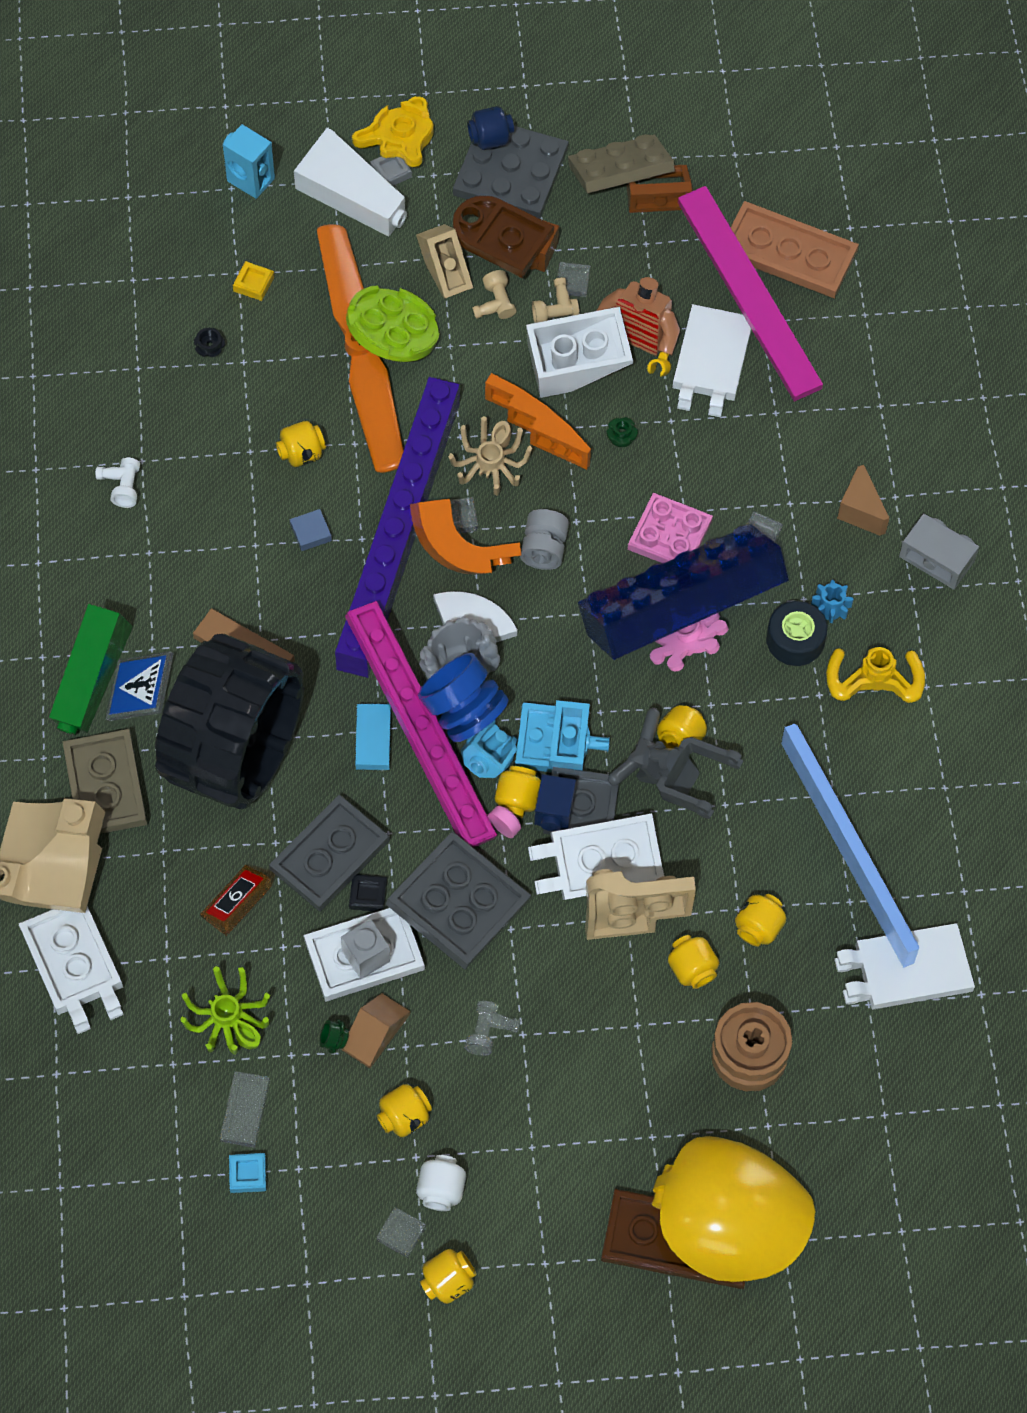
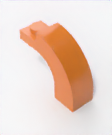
(441, 540)

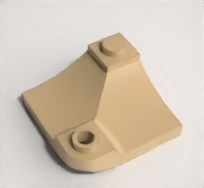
(51, 854)
(632, 908)

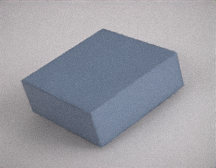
(310, 530)

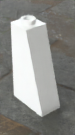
(349, 184)

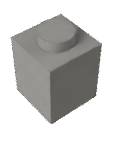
(365, 949)

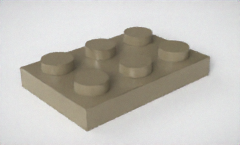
(620, 163)
(106, 772)

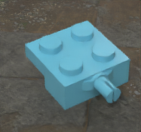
(556, 736)

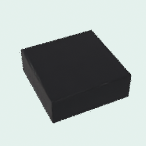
(368, 893)

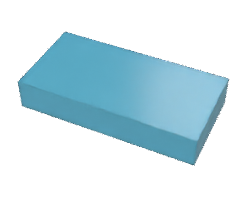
(373, 737)

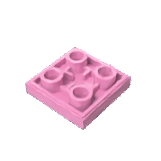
(668, 529)

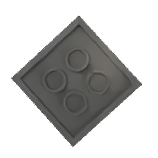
(516, 172)
(458, 900)

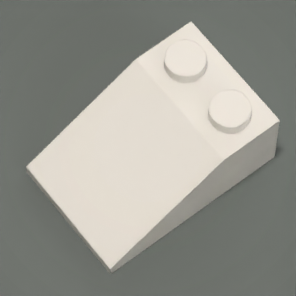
(577, 350)

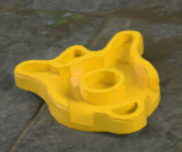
(399, 131)

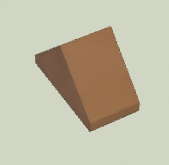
(862, 504)
(374, 1029)

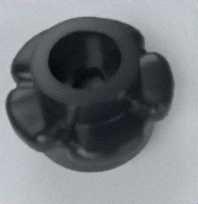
(206, 336)

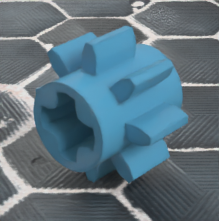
(832, 601)

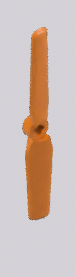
(367, 374)

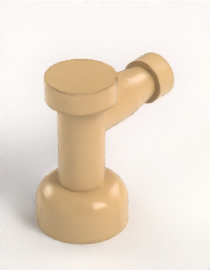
(496, 283)
(564, 307)

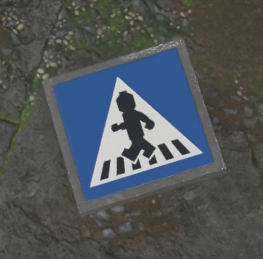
(139, 686)

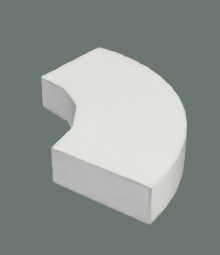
(475, 607)

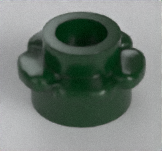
(618, 438)
(333, 1035)

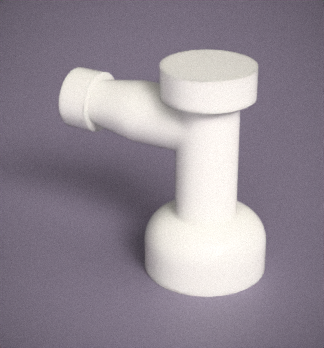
(122, 495)

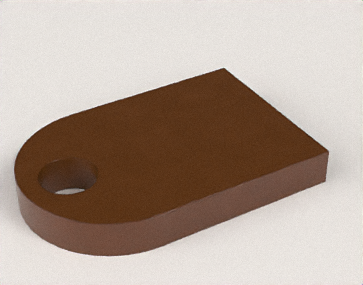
(501, 233)

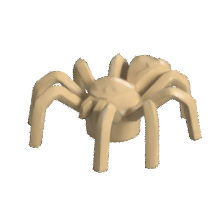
(491, 454)

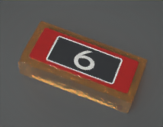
(236, 899)

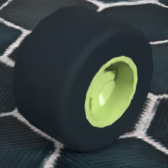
(789, 624)

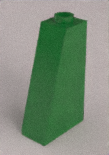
(89, 668)

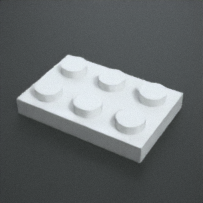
(336, 973)

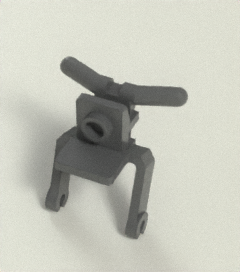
(671, 767)

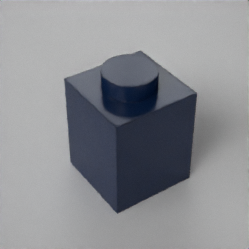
(554, 803)

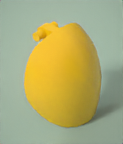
(732, 1210)

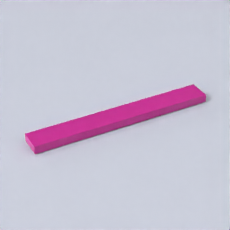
(750, 293)
(419, 725)

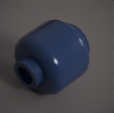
(490, 128)

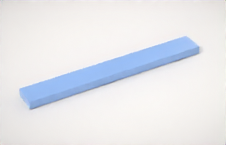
(850, 846)

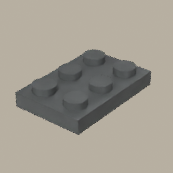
(329, 853)

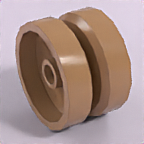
(753, 1066)

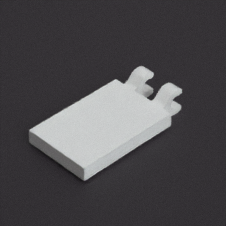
(711, 357)
(615, 845)
(73, 963)
(938, 970)

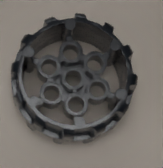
(229, 721)

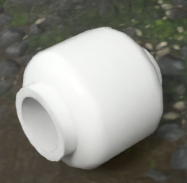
(441, 1183)

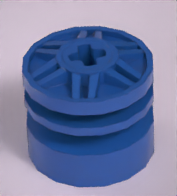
(463, 697)

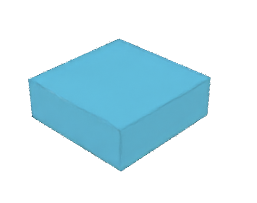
(247, 1172)

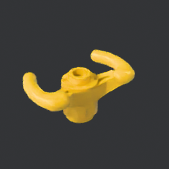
(876, 674)

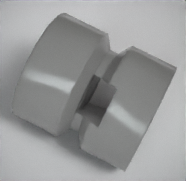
(544, 539)

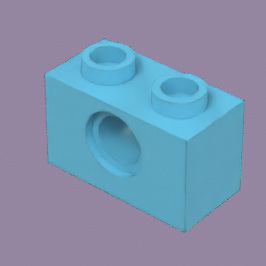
(248, 161)

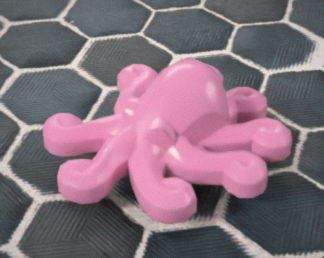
(689, 640)

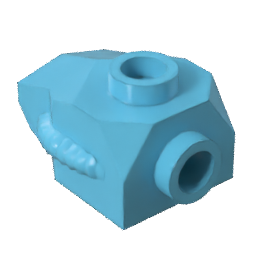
(489, 752)

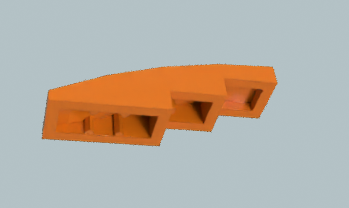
(545, 426)

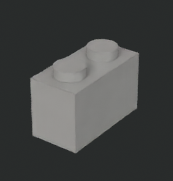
(939, 551)

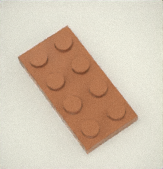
(793, 249)

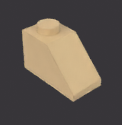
(445, 260)

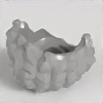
(458, 639)

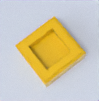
(253, 281)

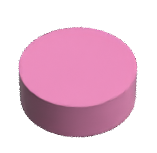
(504, 821)

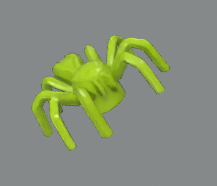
(226, 1013)

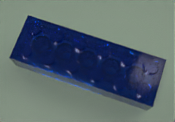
(683, 591)

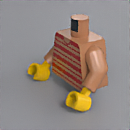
(647, 320)

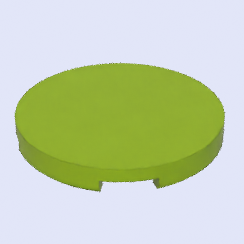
(392, 324)

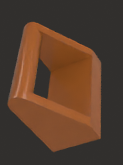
(659, 195)

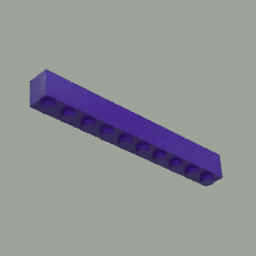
(396, 530)

